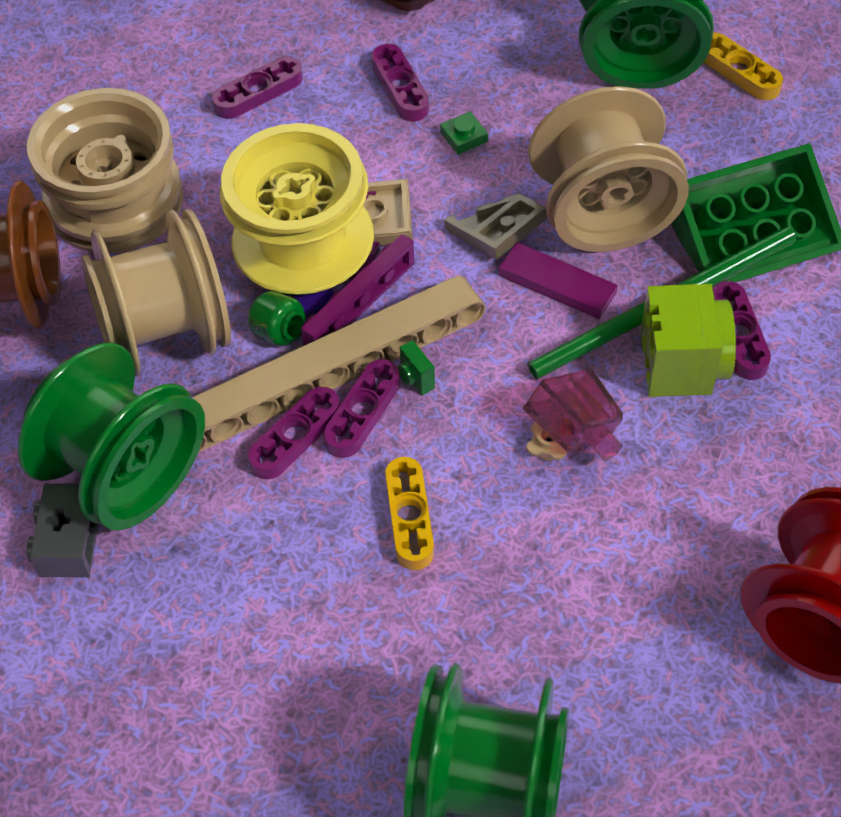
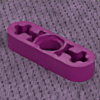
(277, 76)
(398, 94)
(755, 340)
(362, 392)
(290, 449)

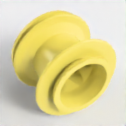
(297, 208)

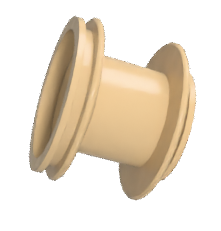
(608, 169)
(159, 289)

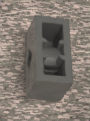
(62, 535)

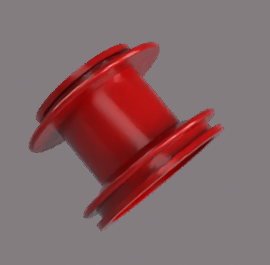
(800, 602)

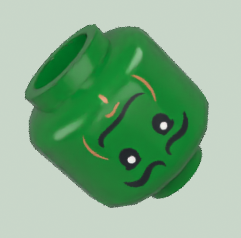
(276, 318)

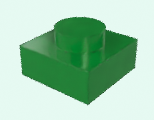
(464, 132)
(416, 368)

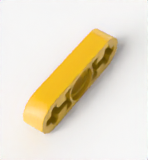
(758, 79)
(402, 528)

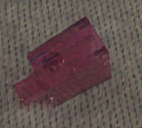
(577, 413)

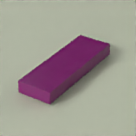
(558, 280)

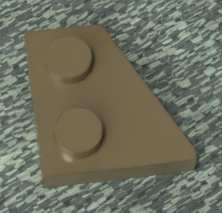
(498, 224)

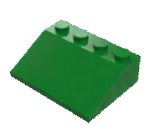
(754, 200)

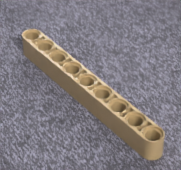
(336, 358)

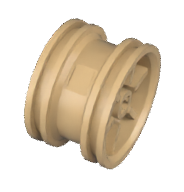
(106, 168)

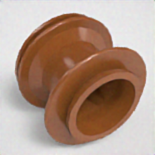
(29, 255)

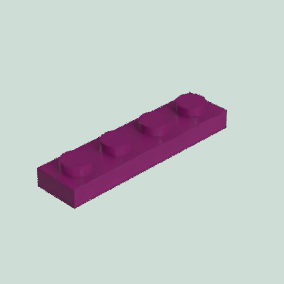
(362, 291)

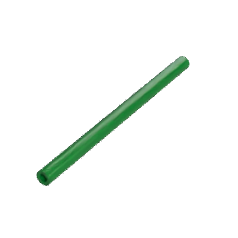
(633, 317)

